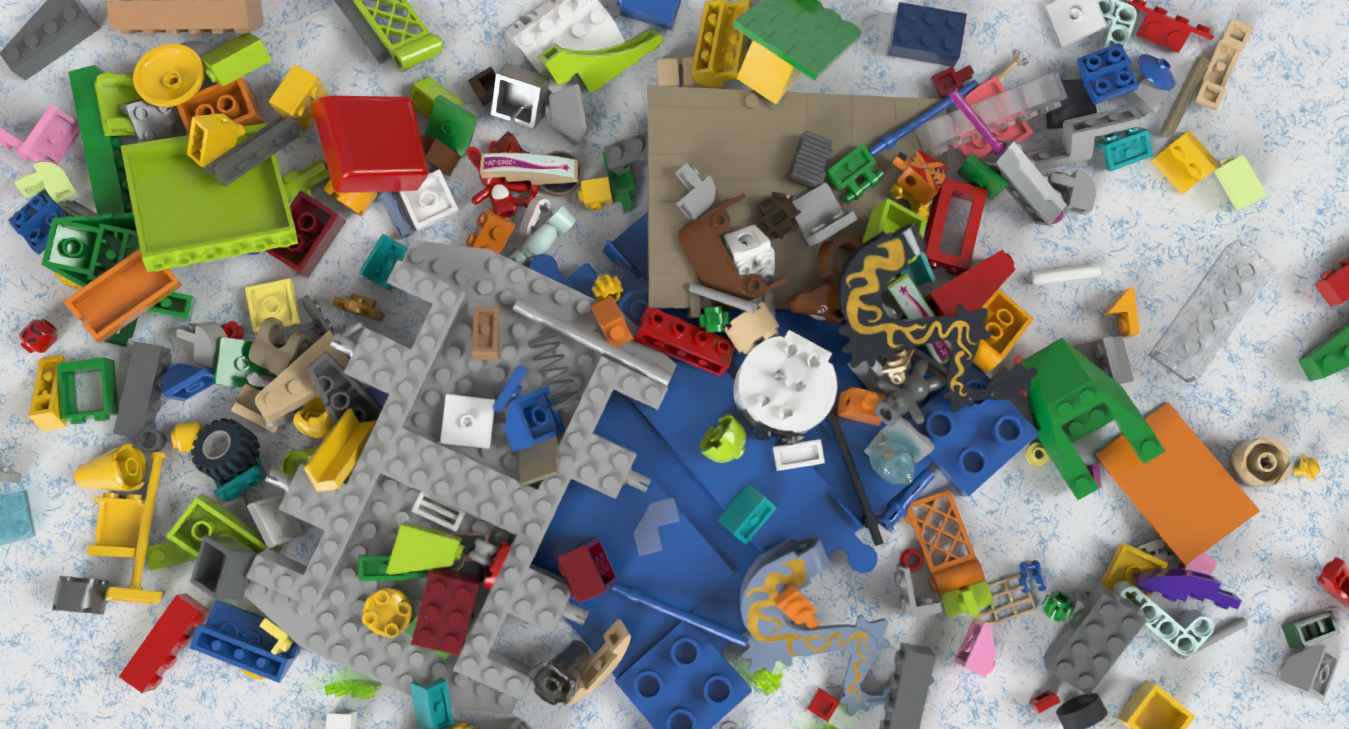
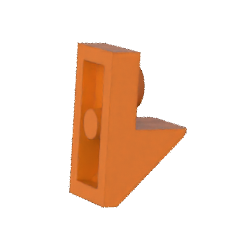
(611, 322)

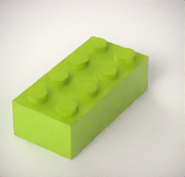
(210, 518)

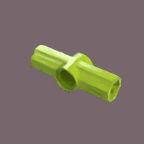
(306, 179)

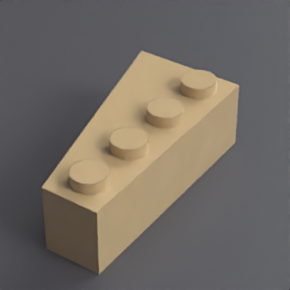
(294, 384)

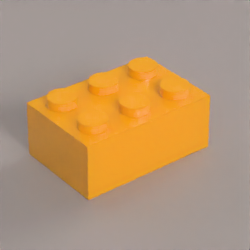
(1006, 324)

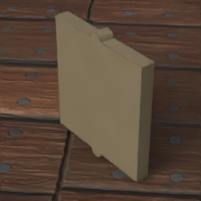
(539, 461)

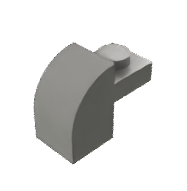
(1078, 188)
(700, 195)
(205, 340)

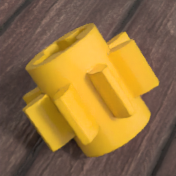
(606, 287)

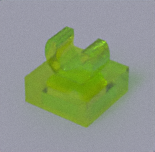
(767, 681)

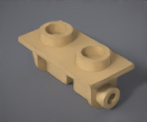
(898, 365)

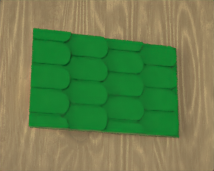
(790, 41)

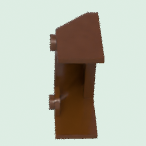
(712, 262)

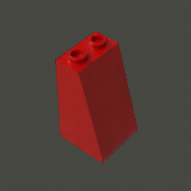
(973, 286)

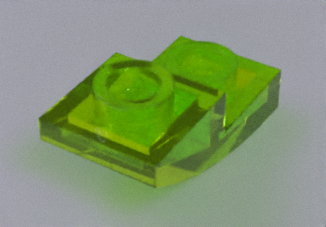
(358, 687)

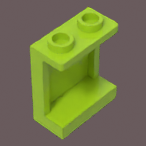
(113, 91)

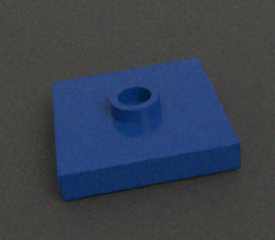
(511, 389)

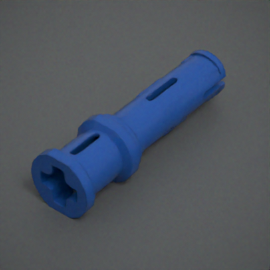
(898, 507)

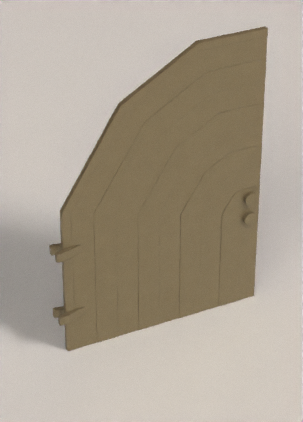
(749, 150)

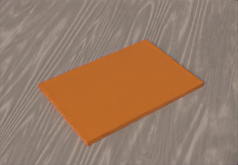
(1182, 491)

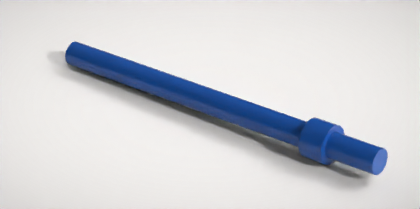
(889, 140)
(637, 596)

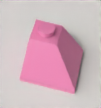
(977, 649)

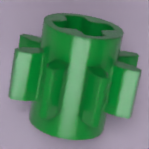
(714, 319)
(1058, 606)

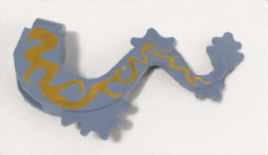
(777, 639)

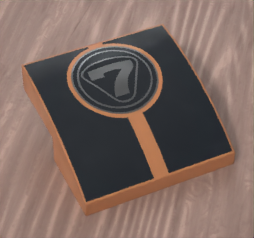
(465, 563)

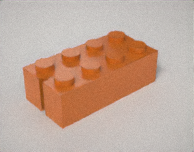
(120, 296)

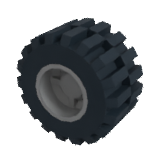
(225, 450)

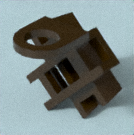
(774, 214)

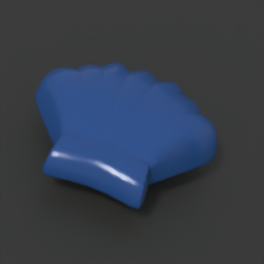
(634, 304)

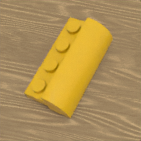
(719, 45)

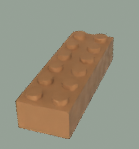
(184, 16)

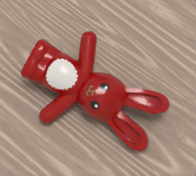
(496, 187)

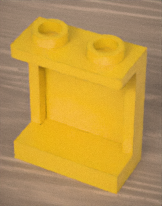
(117, 525)

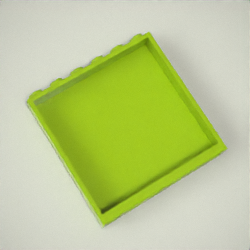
(191, 217)

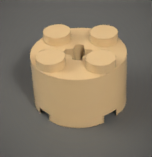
(752, 328)
(1260, 462)

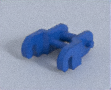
(1037, 574)

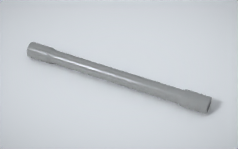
(650, 370)

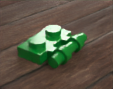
(852, 166)

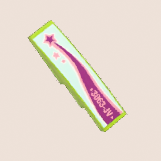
(915, 307)

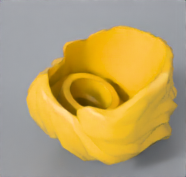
(314, 419)

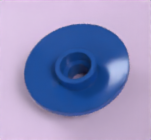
(1156, 71)

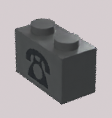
(628, 154)

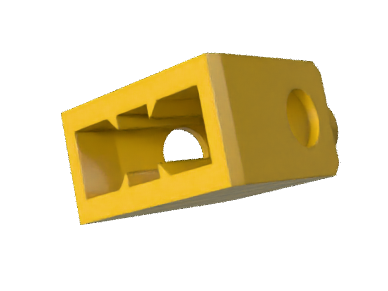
(212, 137)

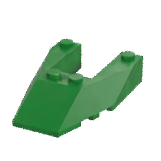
(91, 245)
(1073, 400)

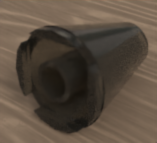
(560, 673)

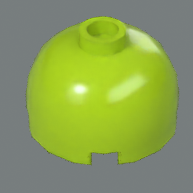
(724, 441)

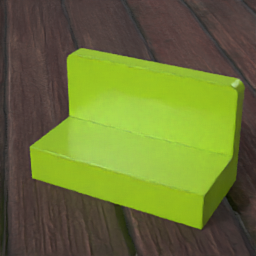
(426, 91)

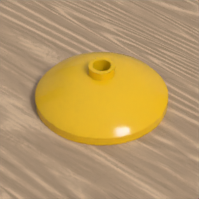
(162, 68)

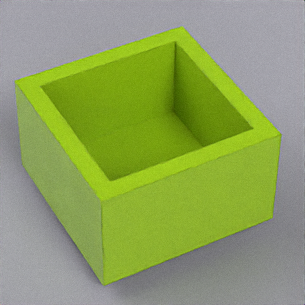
(891, 216)

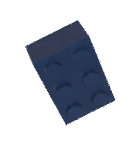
(927, 34)

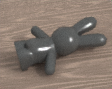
(905, 397)

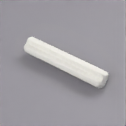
(1066, 274)

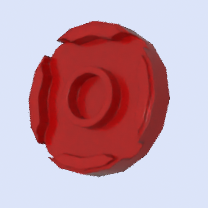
(497, 565)

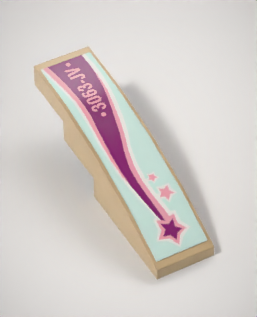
(527, 166)

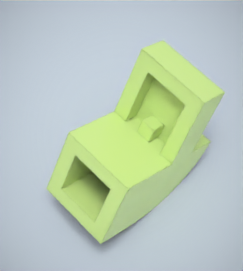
(47, 177)

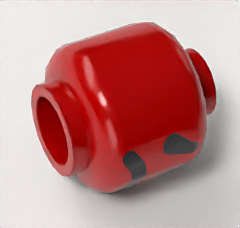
(38, 336)

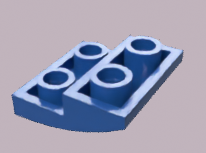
(1107, 73)
(35, 220)

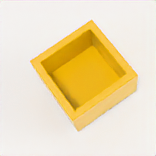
(295, 96)
(1154, 709)

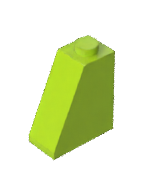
(423, 549)

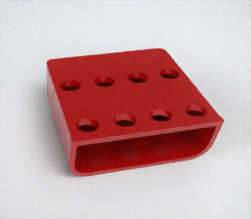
(371, 143)

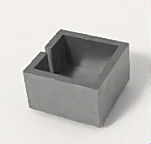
(520, 89)

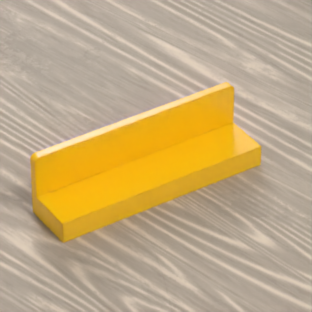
(339, 452)

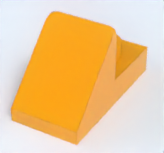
(1126, 307)

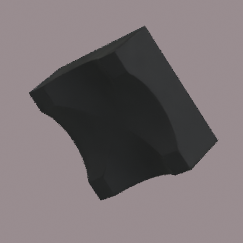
(1076, 105)

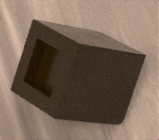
(483, 85)

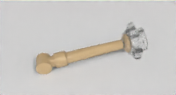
(1020, 57)

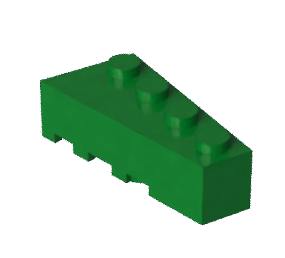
(1328, 355)

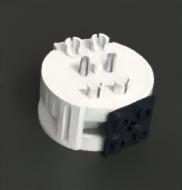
(785, 388)

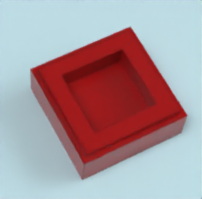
(1044, 701)
(823, 704)

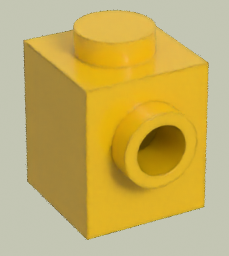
(595, 193)

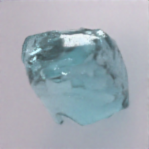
(892, 461)

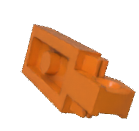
(797, 606)

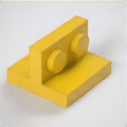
(1185, 162)

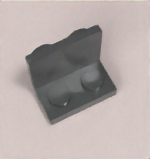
(152, 121)

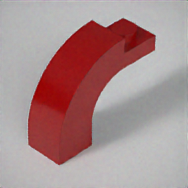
(1335, 580)

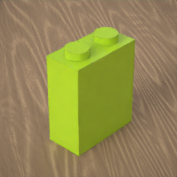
(235, 59)

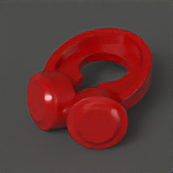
(525, 200)

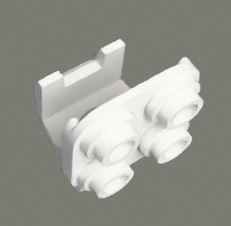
(755, 257)

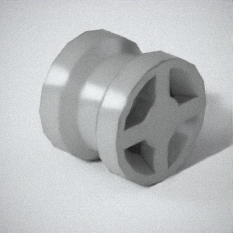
(483, 552)

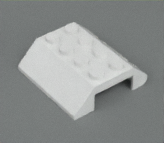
(568, 24)

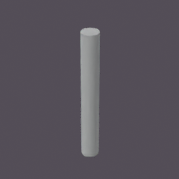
(723, 297)
(1221, 634)

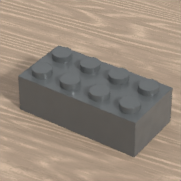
(1094, 639)

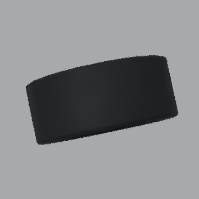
(1082, 712)

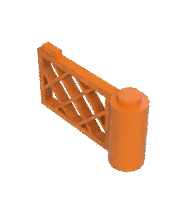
(955, 573)

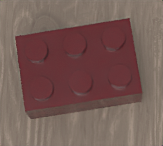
(315, 232)
(587, 570)
(445, 610)

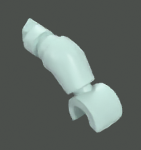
(544, 237)

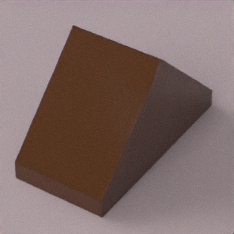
(439, 155)

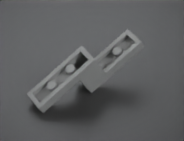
(1079, 137)

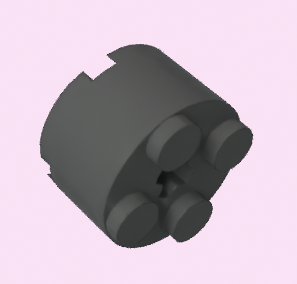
(80, 595)

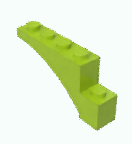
(600, 65)

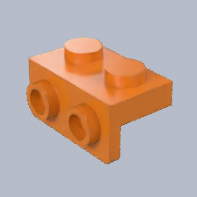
(491, 232)

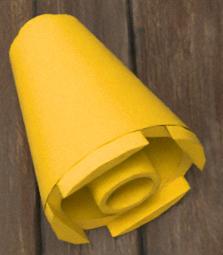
(114, 470)

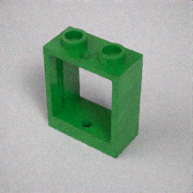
(67, 389)

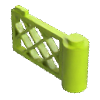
(412, 50)

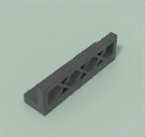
(253, 150)

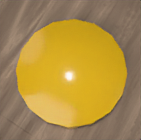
(387, 612)

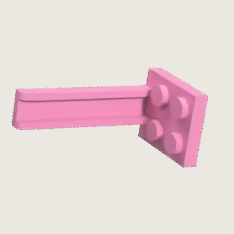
(47, 140)

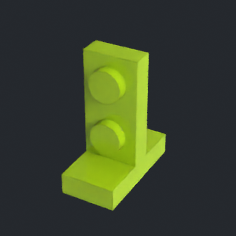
(967, 600)

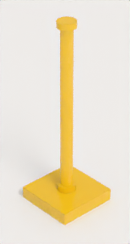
(134, 592)

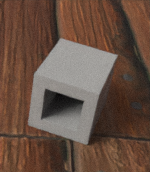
(1146, 97)

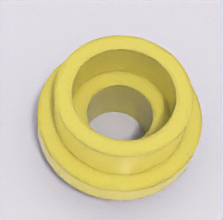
(1031, 458)

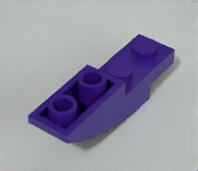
(1178, 584)

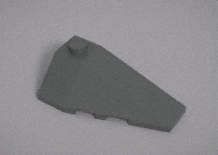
(342, 391)

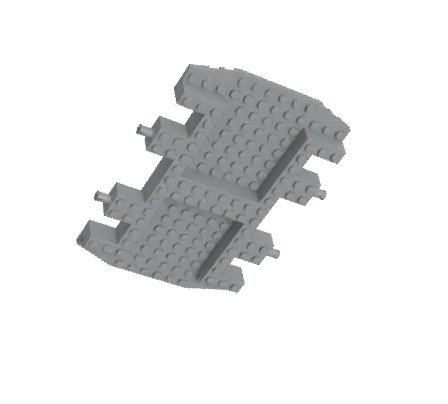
(404, 456)

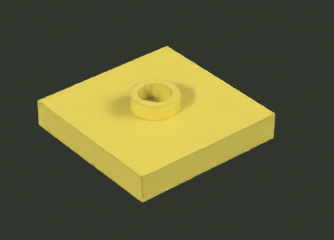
(273, 300)

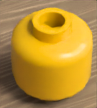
(185, 434)

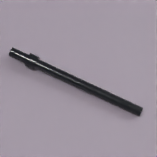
(870, 520)

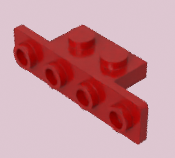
(1164, 29)

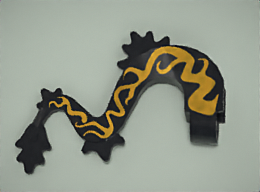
(877, 333)

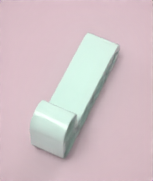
(1116, 26)
(1174, 630)

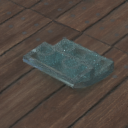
(15, 518)

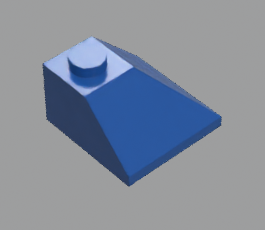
(185, 381)
(532, 420)

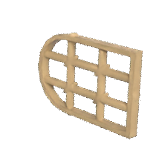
(1013, 604)

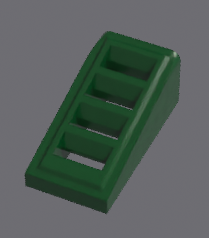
(1297, 636)

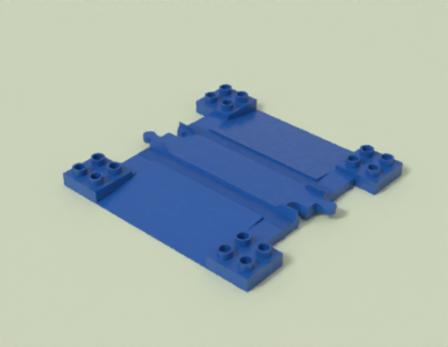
(671, 666)

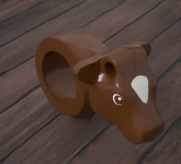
(821, 299)

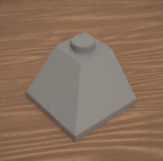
(567, 113)
(1310, 670)

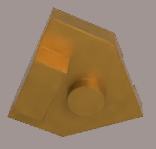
(360, 306)

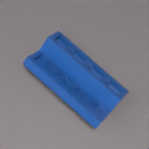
(239, 640)

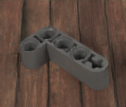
(364, 30)

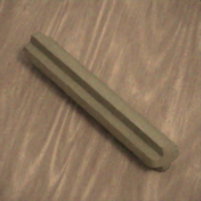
(1184, 97)

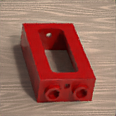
(936, 223)

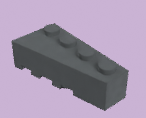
(47, 36)

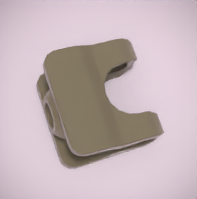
(271, 350)

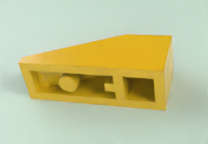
(45, 397)

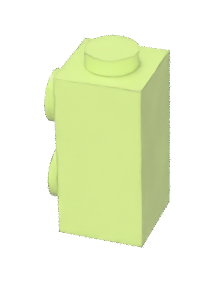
(1240, 182)

